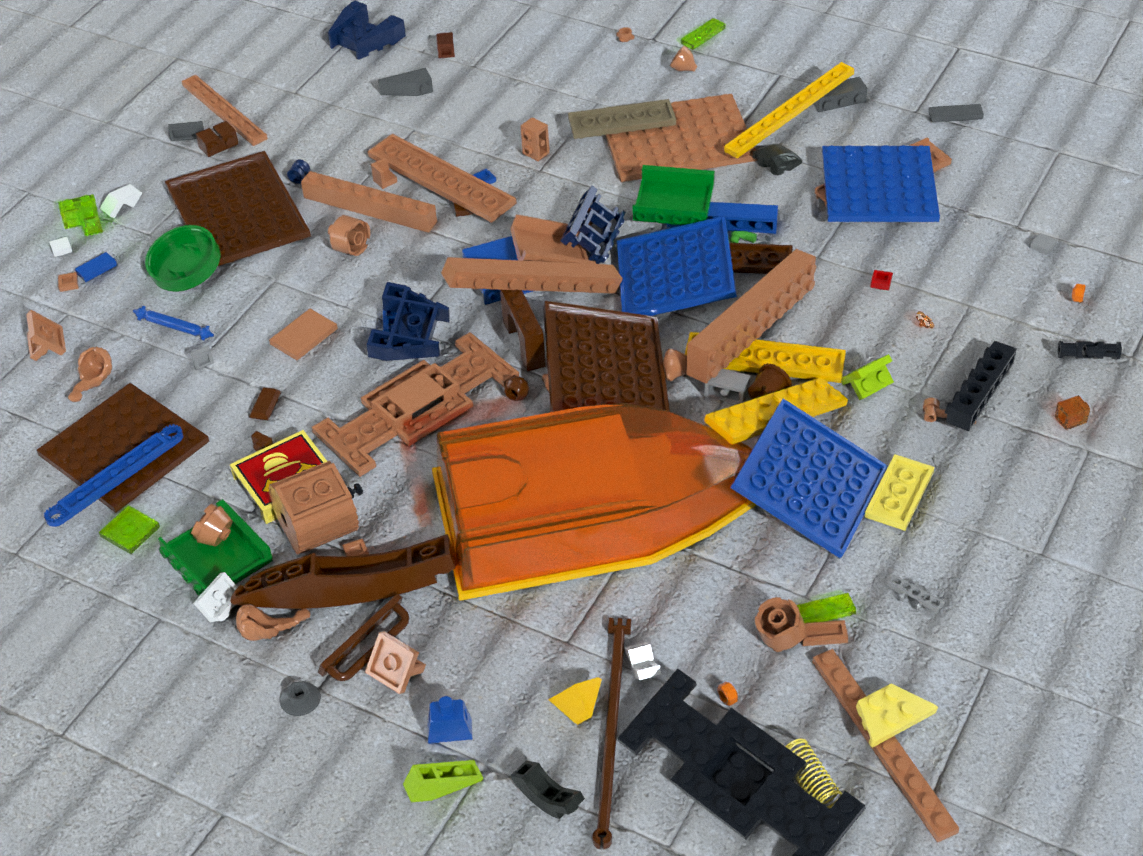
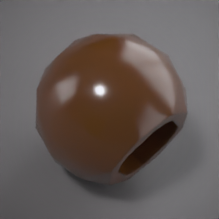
(516, 388)

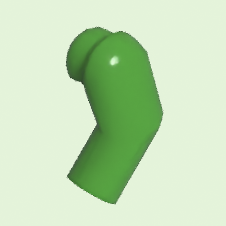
(744, 235)

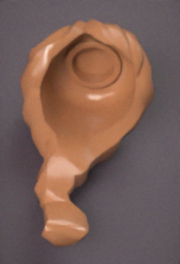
(93, 368)
(256, 625)

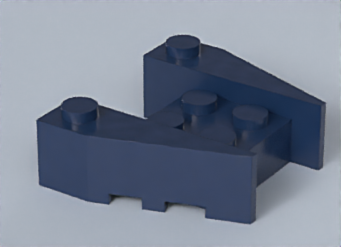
(358, 35)
(412, 326)

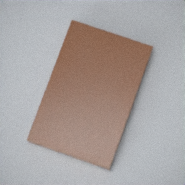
(303, 334)

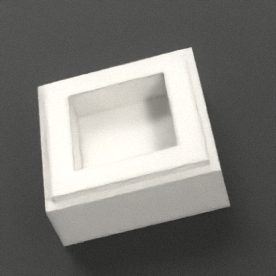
(60, 246)

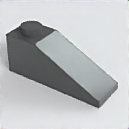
(407, 84)

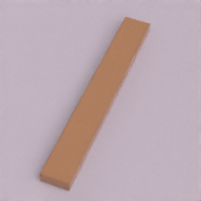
(224, 110)

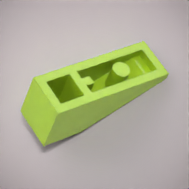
(436, 780)

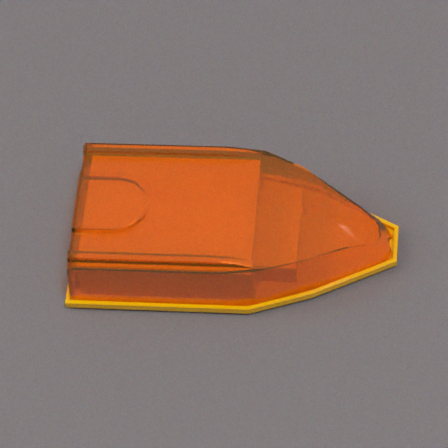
(580, 493)

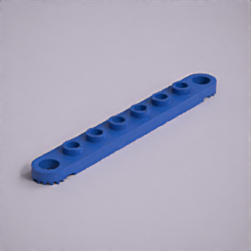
(113, 475)

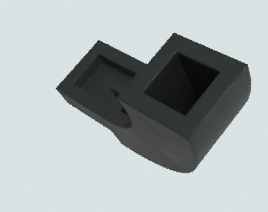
(544, 791)

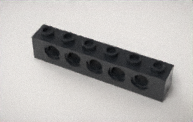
(980, 386)

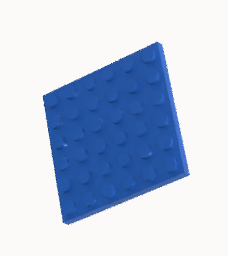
(879, 184)
(676, 268)
(810, 478)

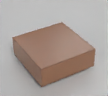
(68, 281)
(355, 548)

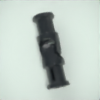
(1090, 349)

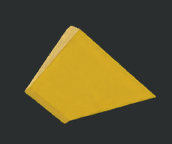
(578, 700)

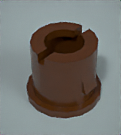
(769, 380)

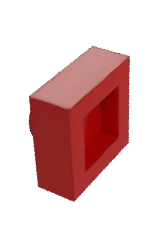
(881, 280)

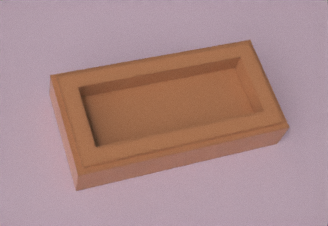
(825, 633)

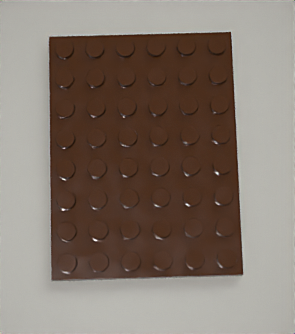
(240, 206)
(602, 358)

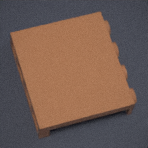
(540, 241)

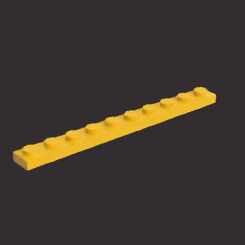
(788, 110)

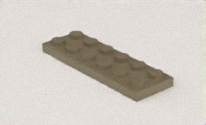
(621, 119)

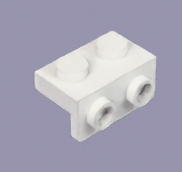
(215, 600)

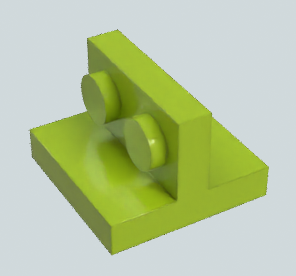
(869, 377)

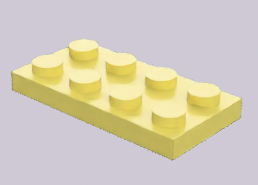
(899, 492)

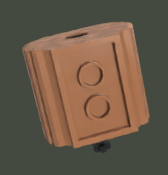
(314, 506)

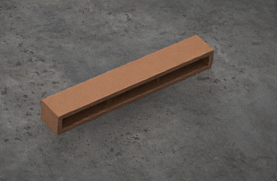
(369, 201)

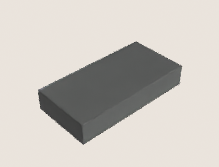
(185, 131)

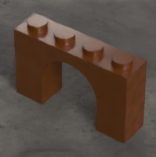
(521, 319)

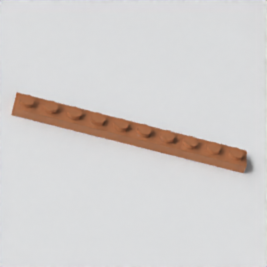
(889, 752)

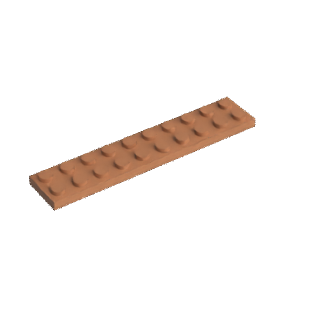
(443, 178)

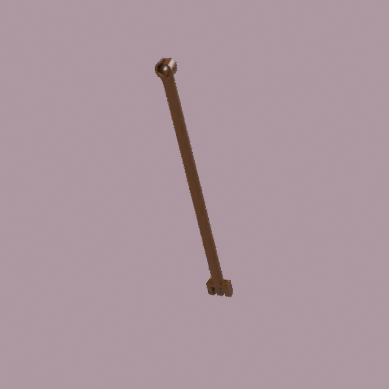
(611, 732)

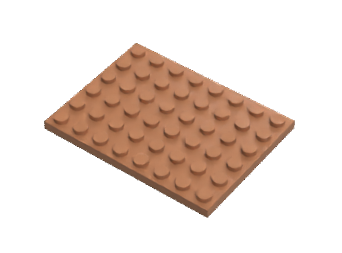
(693, 143)

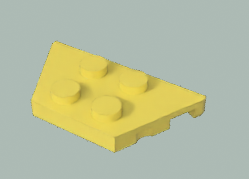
(891, 712)

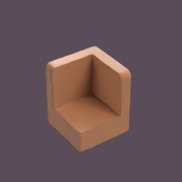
(382, 174)

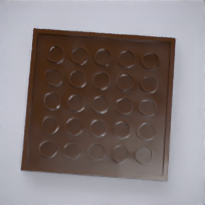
(112, 432)

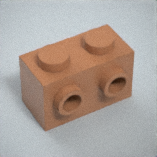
(535, 139)

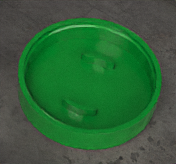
(182, 258)

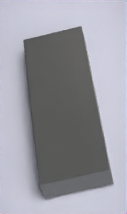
(956, 113)

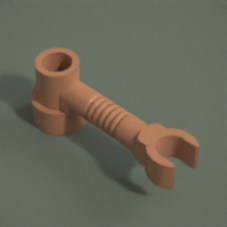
(932, 410)

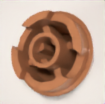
(213, 526)

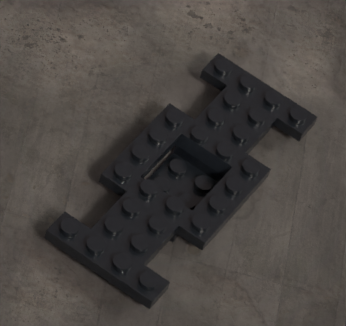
(732, 781)

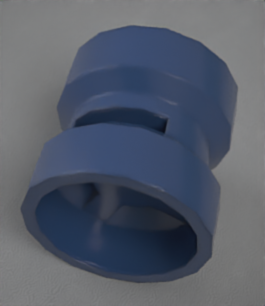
(298, 171)

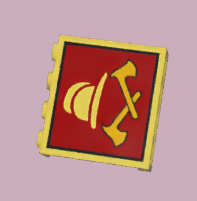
(274, 464)

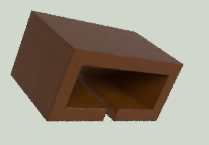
(213, 144)

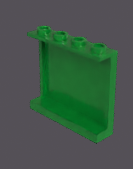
(674, 195)
(201, 563)

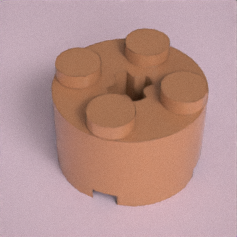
(349, 235)
(780, 624)

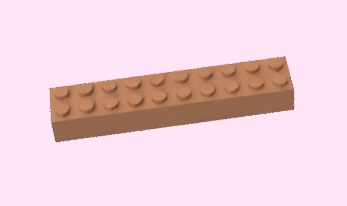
(750, 316)

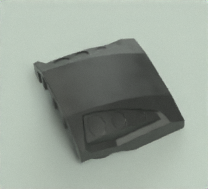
(777, 158)

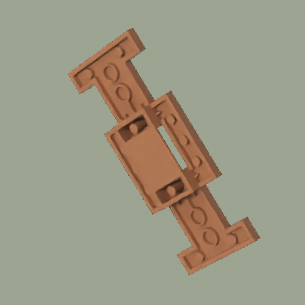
(396, 401)

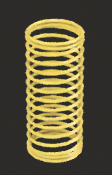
(834, 792)

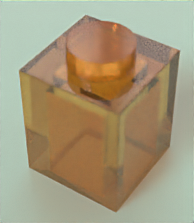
(1072, 412)

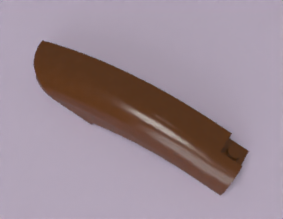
(347, 580)

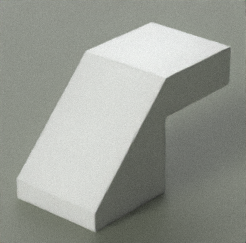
(126, 195)
(642, 661)

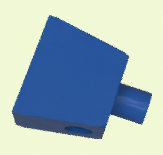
(449, 721)

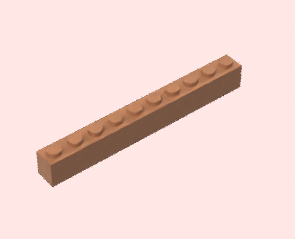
(530, 275)

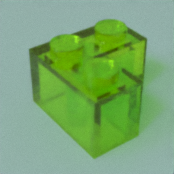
(81, 212)

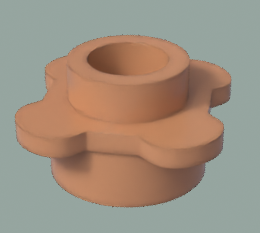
(625, 34)

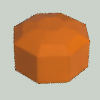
(1078, 293)
(727, 693)

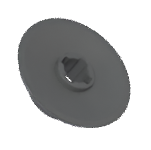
(302, 704)

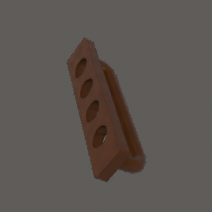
(329, 664)

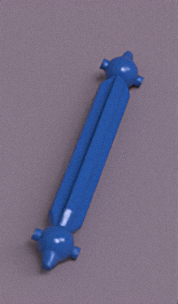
(173, 323)

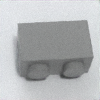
(728, 386)

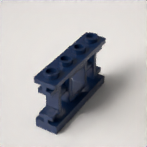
(589, 237)

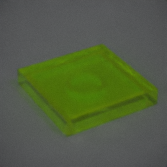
(129, 529)

